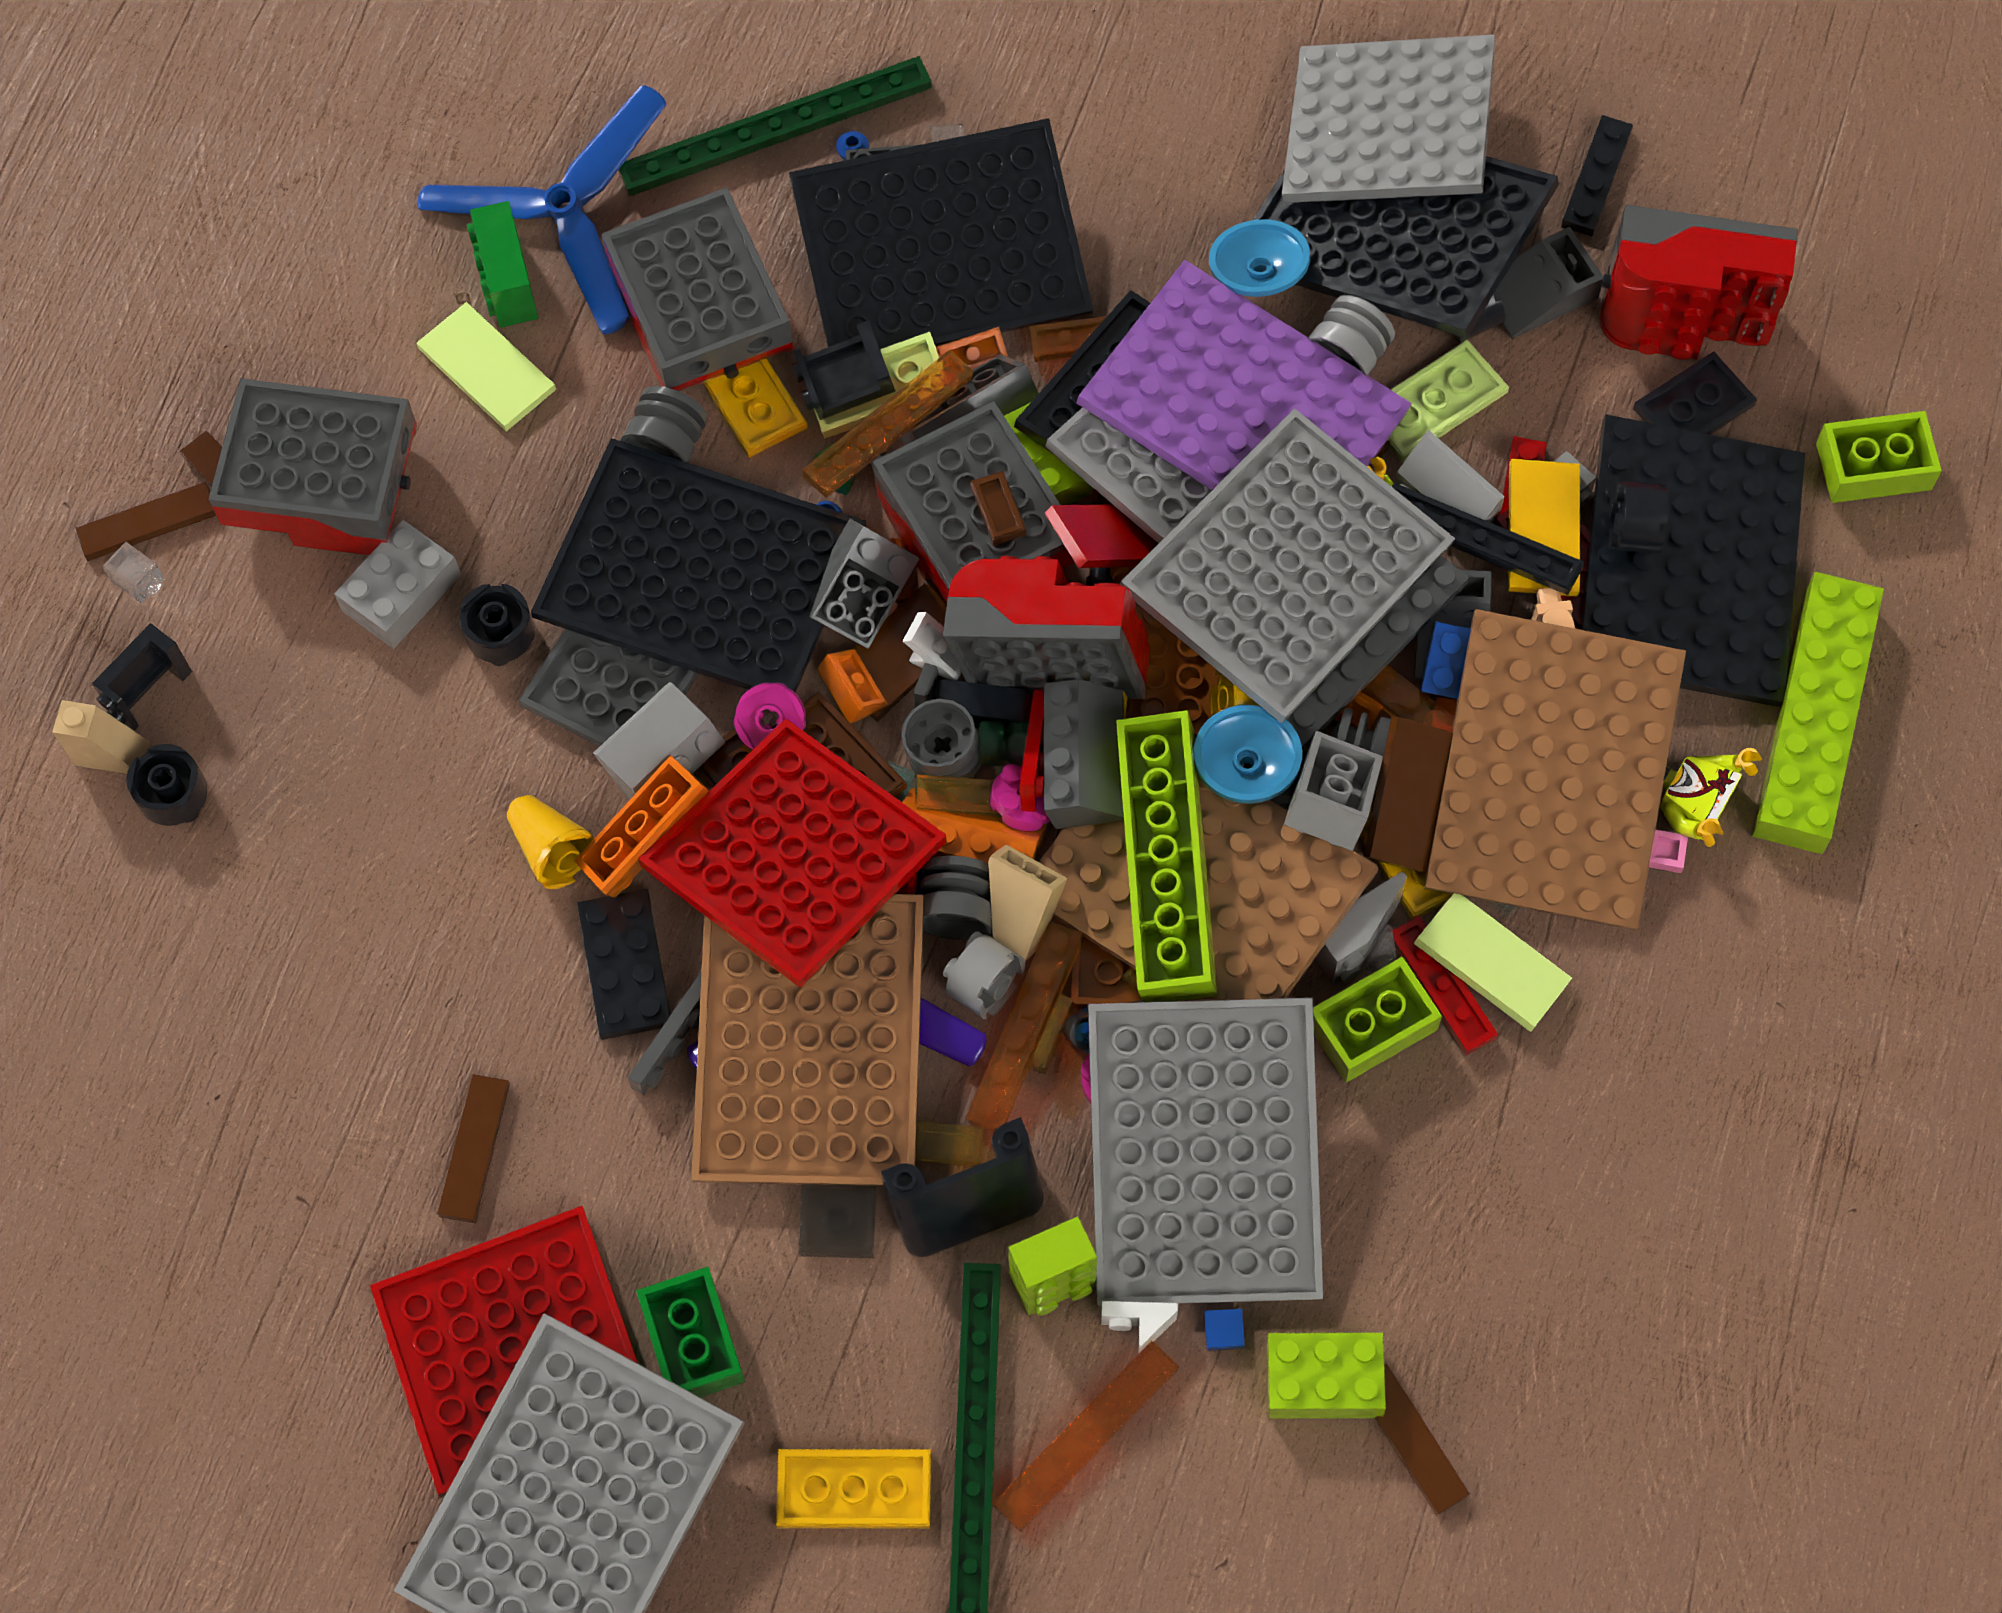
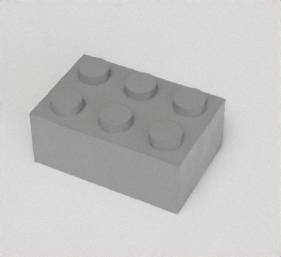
(398, 584)
(1334, 791)

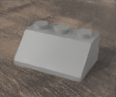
(1447, 478)
(661, 728)

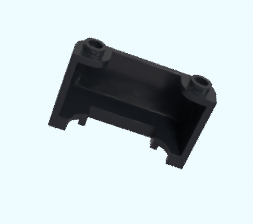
(967, 1202)

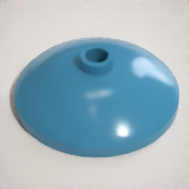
(1259, 257)
(1251, 737)

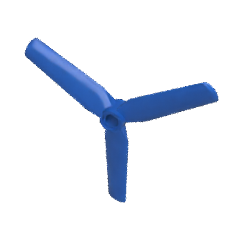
(582, 182)

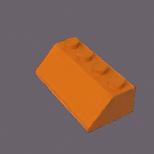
(978, 834)
(614, 853)

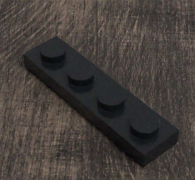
(1597, 175)

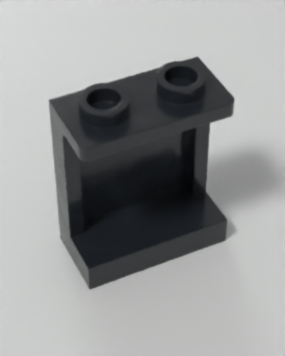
(844, 374)
(137, 671)

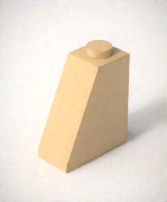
(97, 738)
(1021, 899)

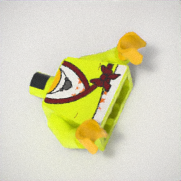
(1702, 790)

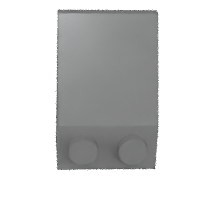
(1359, 931)

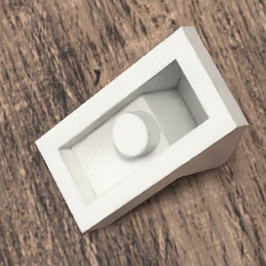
(929, 646)
(1149, 1316)

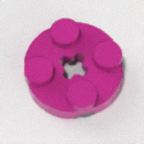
(761, 697)
(1008, 803)

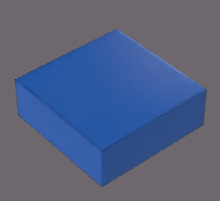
(1224, 1329)

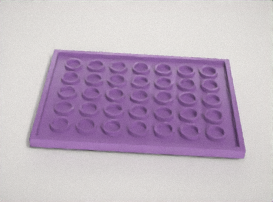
(1217, 374)

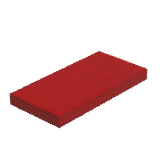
(1100, 535)

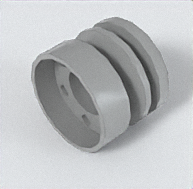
(1355, 332)

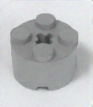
(983, 975)

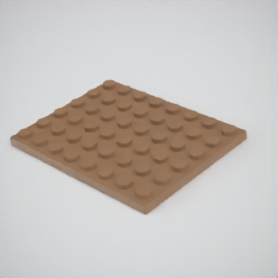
(1555, 769)
(1268, 887)
(816, 1074)

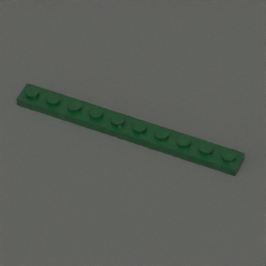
(774, 126)
(975, 1439)

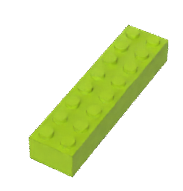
(1818, 713)
(1166, 858)

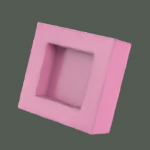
(1668, 851)

